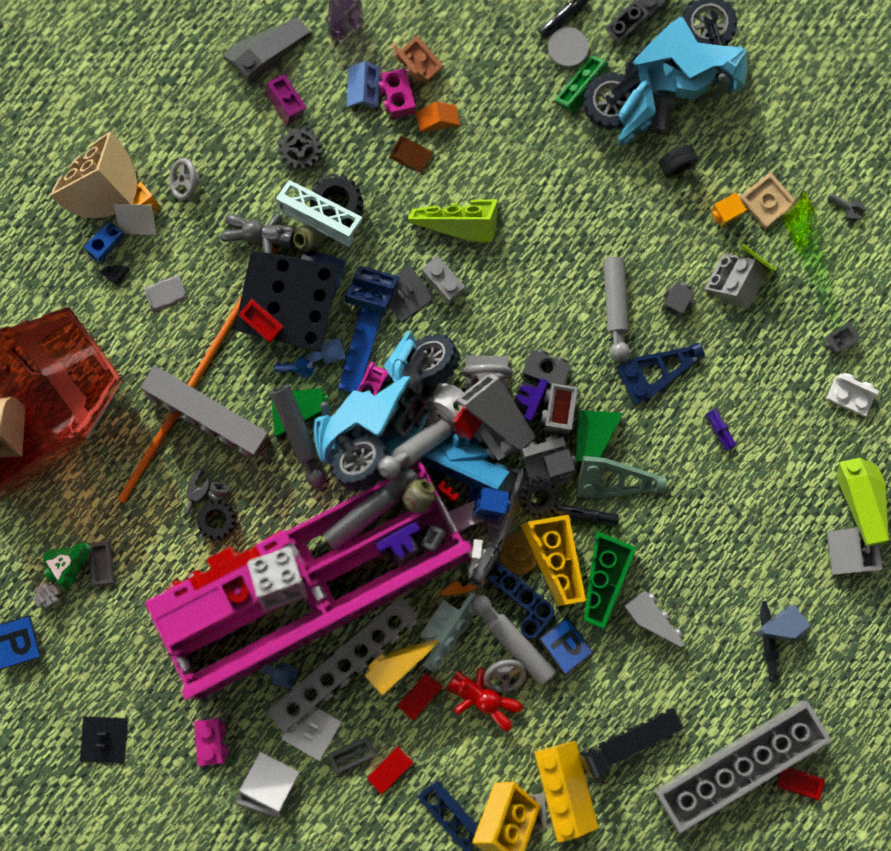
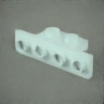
(446, 627)

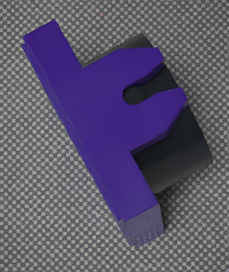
(529, 398)
(401, 544)

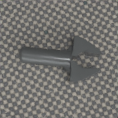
(848, 207)

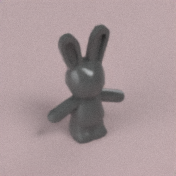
(256, 232)

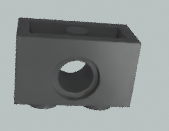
(538, 357)

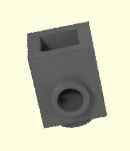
(678, 299)
(559, 463)

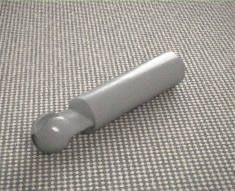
(616, 306)
(415, 448)
(513, 640)

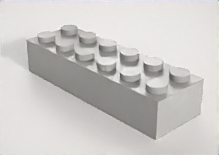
(203, 410)

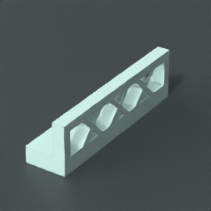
(311, 216)

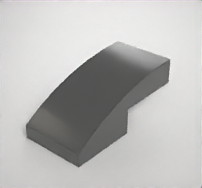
(431, 537)

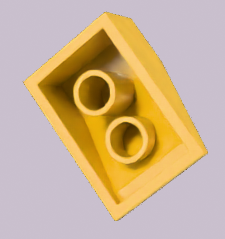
(391, 668)

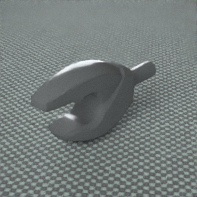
(195, 493)

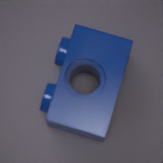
(491, 505)

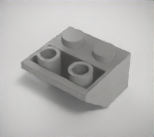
(736, 280)
(850, 554)

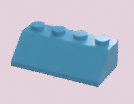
(473, 472)

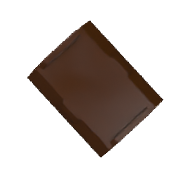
(411, 154)

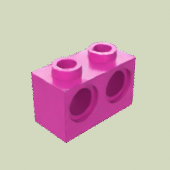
(399, 93)

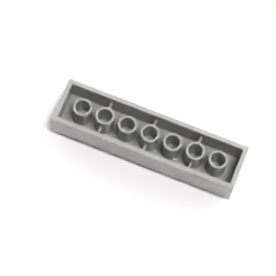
(742, 765)

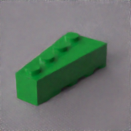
(606, 577)

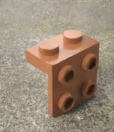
(420, 60)

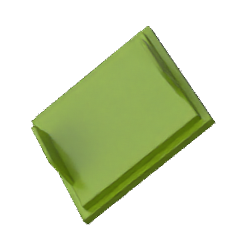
(758, 258)

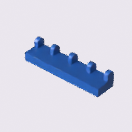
(359, 350)

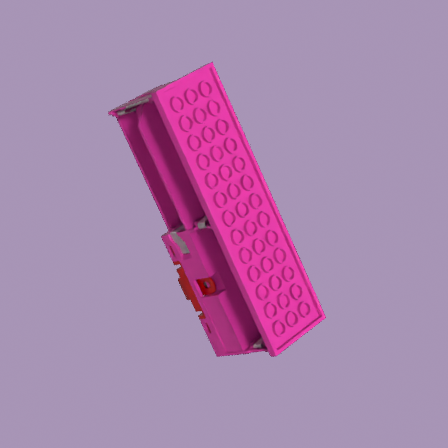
(225, 598)

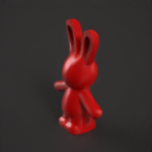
(485, 700)

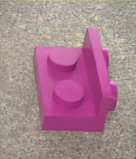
(210, 741)

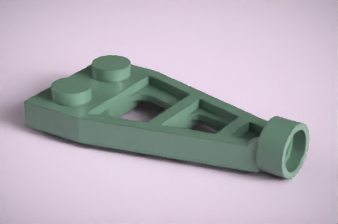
(591, 476)

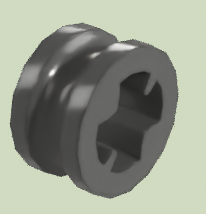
(218, 491)

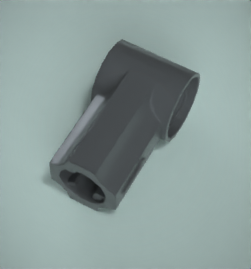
(663, 107)

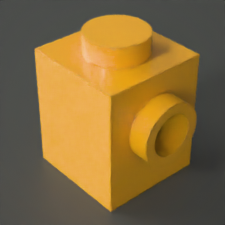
(728, 210)

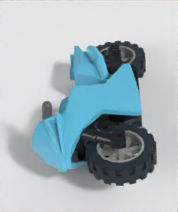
(673, 62)
(378, 424)

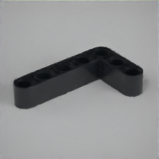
(601, 756)

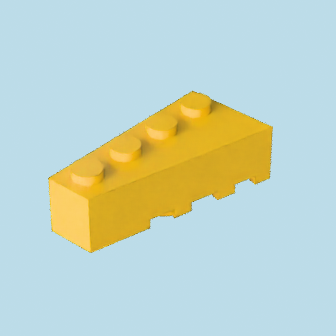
(557, 557)

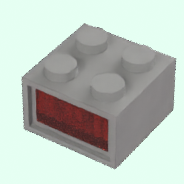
(559, 410)

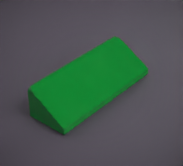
(572, 95)

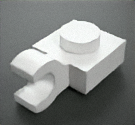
(477, 554)

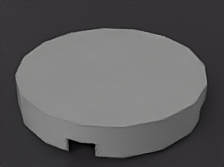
(568, 47)

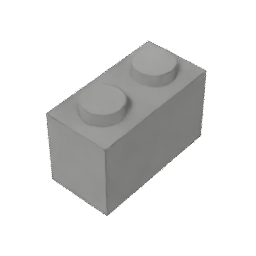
(443, 280)

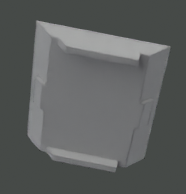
(165, 293)

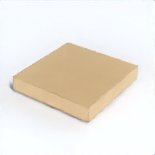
(767, 200)

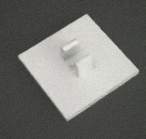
(313, 733)

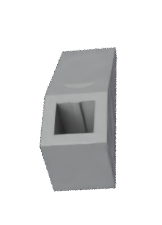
(647, 615)

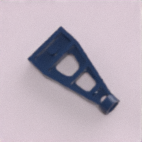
(635, 381)

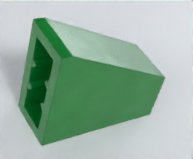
(309, 405)
(593, 432)

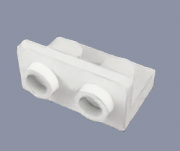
(852, 394)

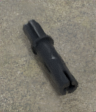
(570, 9)
(587, 515)

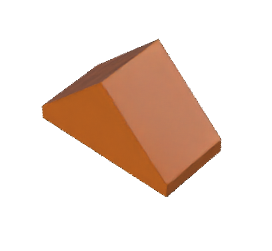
(437, 116)

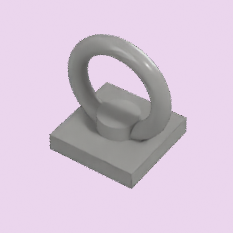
(479, 366)

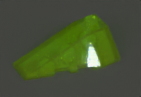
(800, 221)

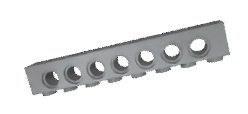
(280, 712)

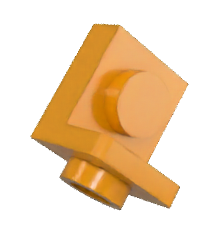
(144, 197)

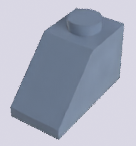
(785, 625)

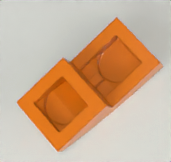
(457, 589)

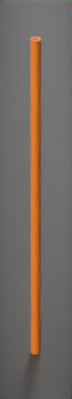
(172, 417)

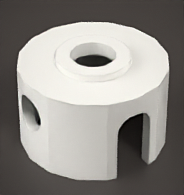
(443, 401)

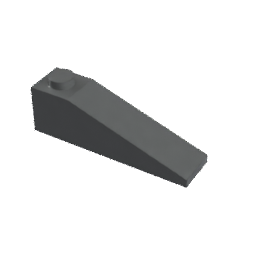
(260, 52)

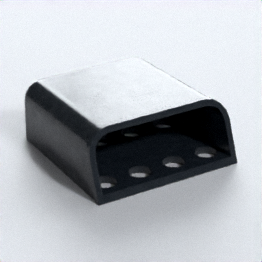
(293, 293)

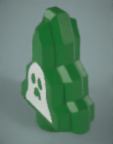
(65, 563)

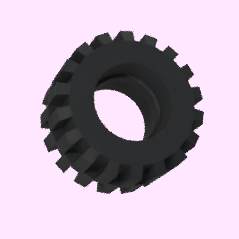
(339, 186)

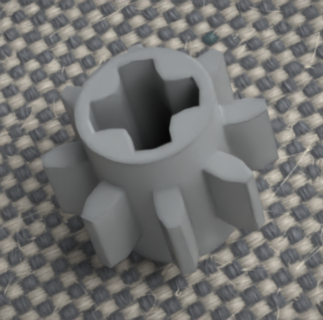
(46, 595)

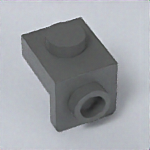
(842, 338)

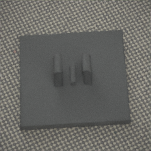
(409, 294)

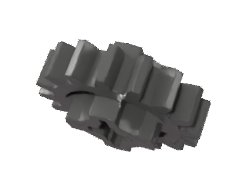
(291, 149)

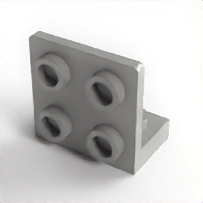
(276, 579)

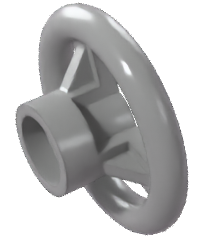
(187, 178)
(504, 671)

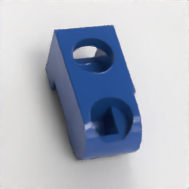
(104, 242)

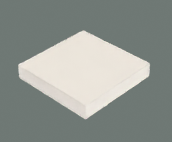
(269, 782)

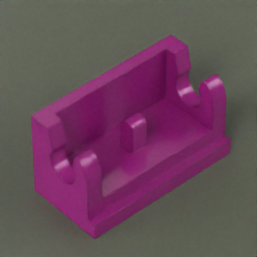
(285, 99)

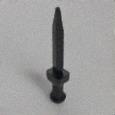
(770, 654)

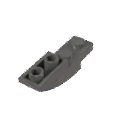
(633, 18)

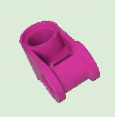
(374, 379)

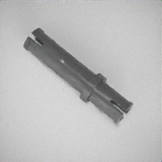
(493, 550)

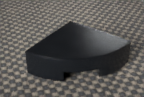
(115, 273)

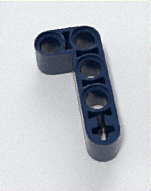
(515, 595)

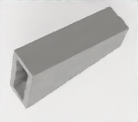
(496, 409)

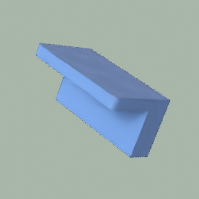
(363, 85)

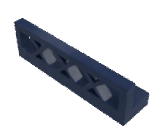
(455, 807)

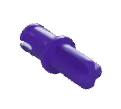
(720, 429)

